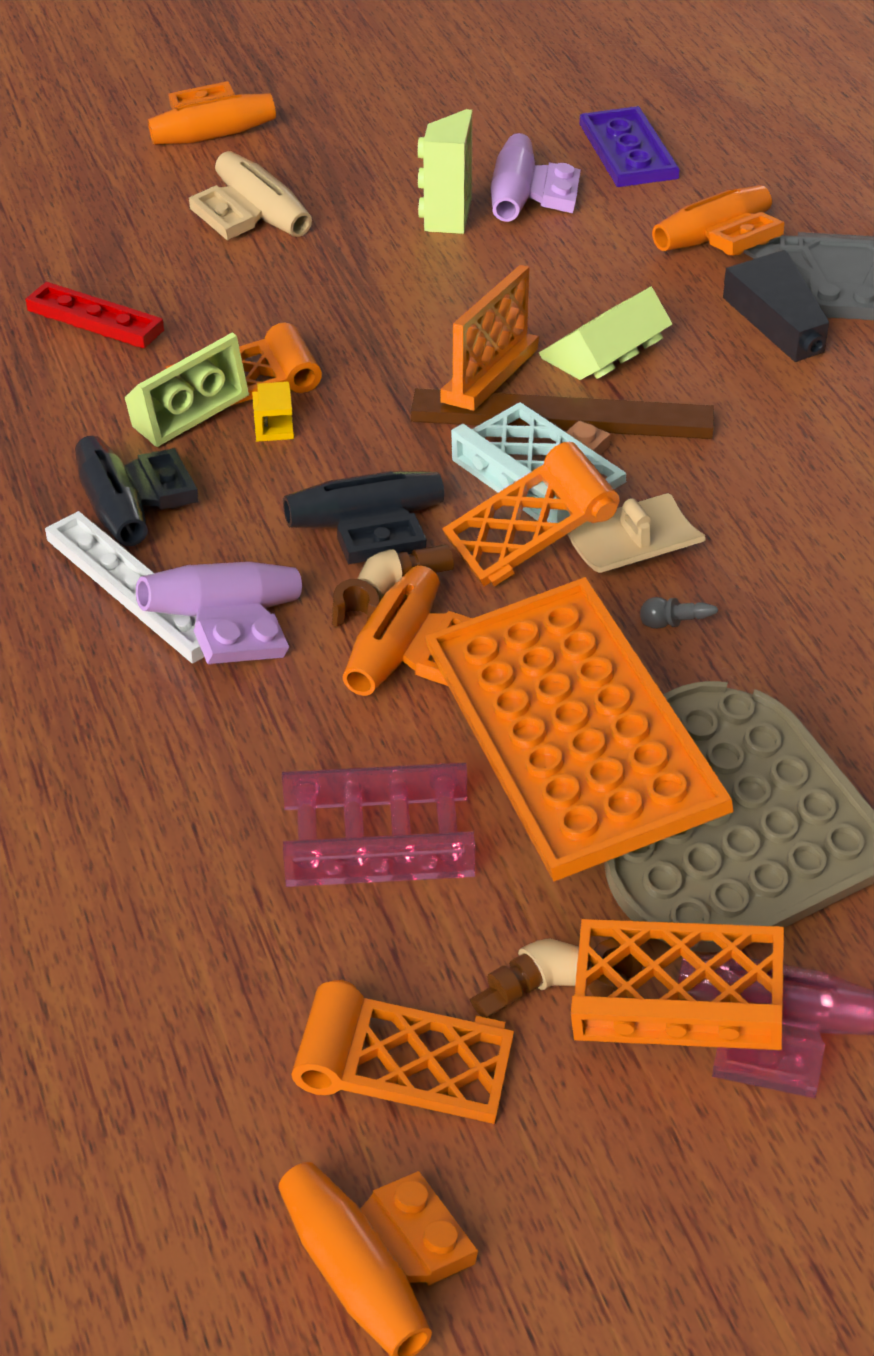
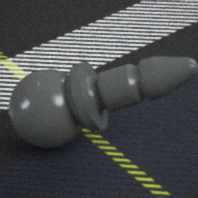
(660, 613)

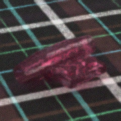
(810, 1006)

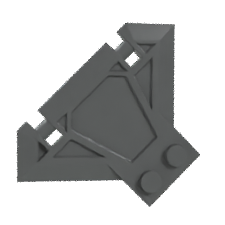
(834, 268)

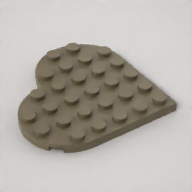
(787, 848)

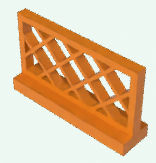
(491, 345)
(668, 1021)

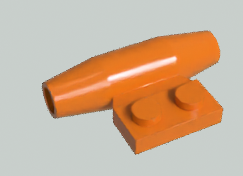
(209, 114)
(728, 220)
(398, 634)
(378, 1249)

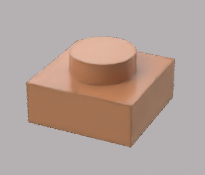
(590, 436)

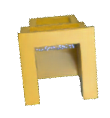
(273, 412)

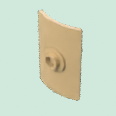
(635, 534)

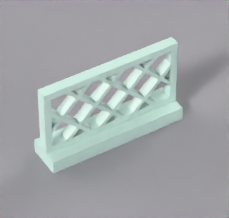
(498, 470)

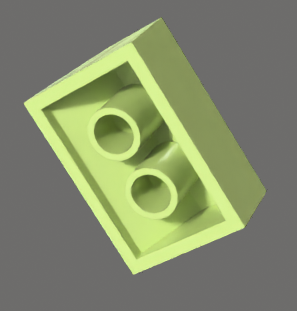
(446, 173)
(610, 337)
(188, 391)

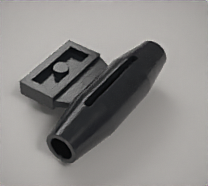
(122, 490)
(368, 510)

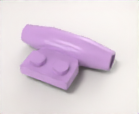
(519, 178)
(227, 605)

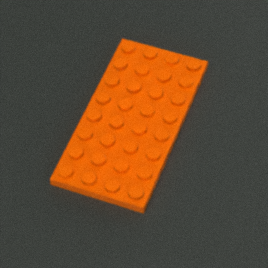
(576, 729)

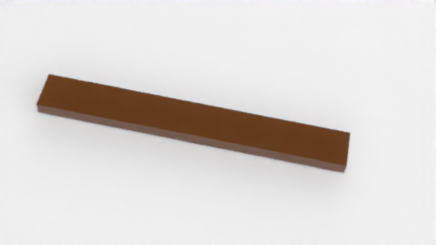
(564, 412)

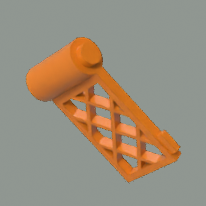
(283, 357)
(577, 489)
(336, 1040)

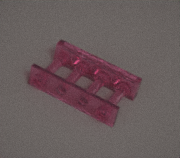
(378, 857)

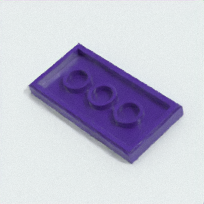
(628, 146)

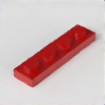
(95, 314)

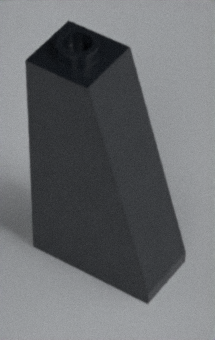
(778, 304)

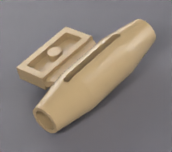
(248, 197)

